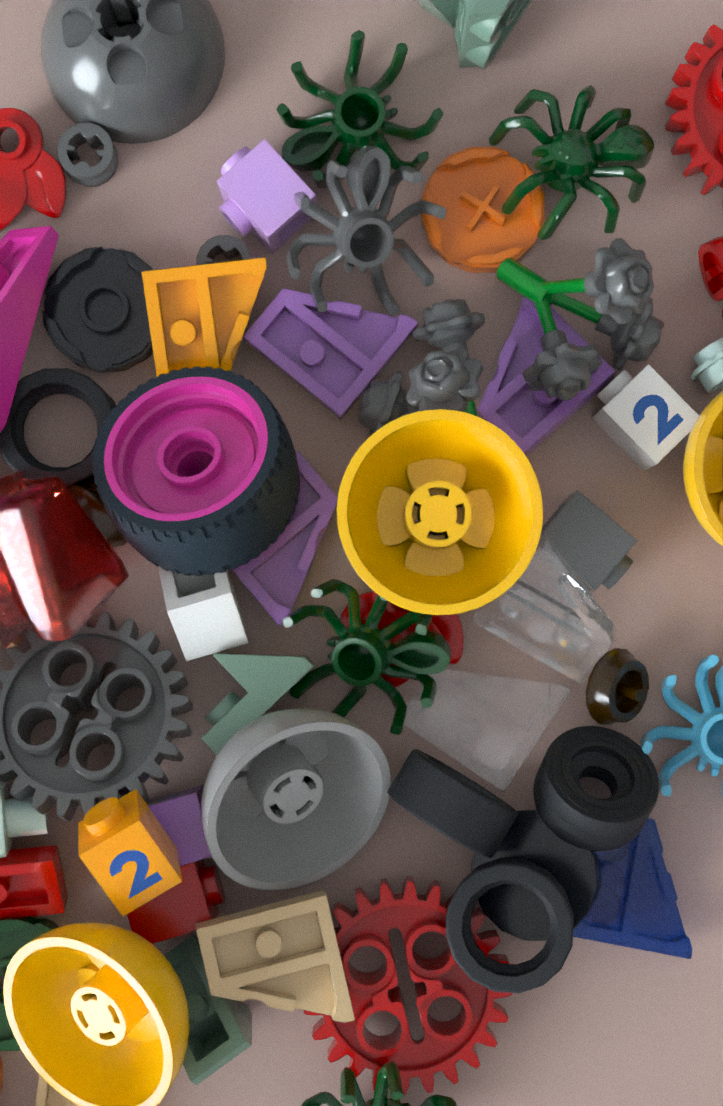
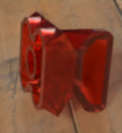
(51, 560)

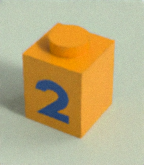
(128, 851)

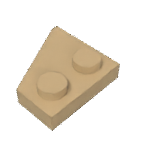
(278, 957)

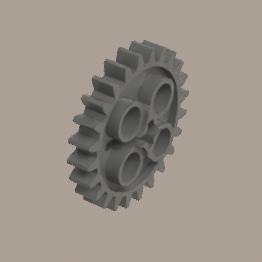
(140, 735)

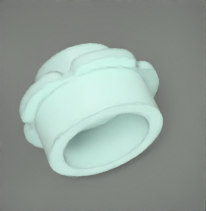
(710, 366)

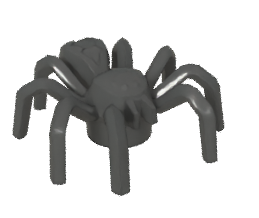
(362, 232)

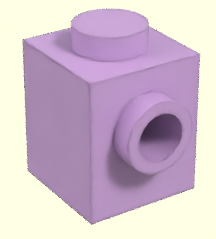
(260, 195)

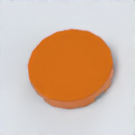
(475, 229)

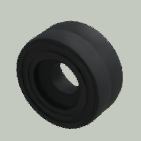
(587, 820)

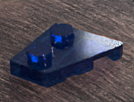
(637, 899)

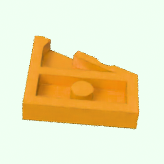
(200, 312)

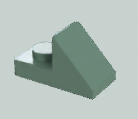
(266, 681)
(217, 1025)

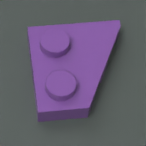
(330, 351)
(508, 401)
(282, 569)

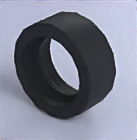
(27, 394)
(452, 803)
(504, 976)

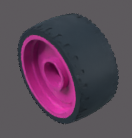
(197, 470)

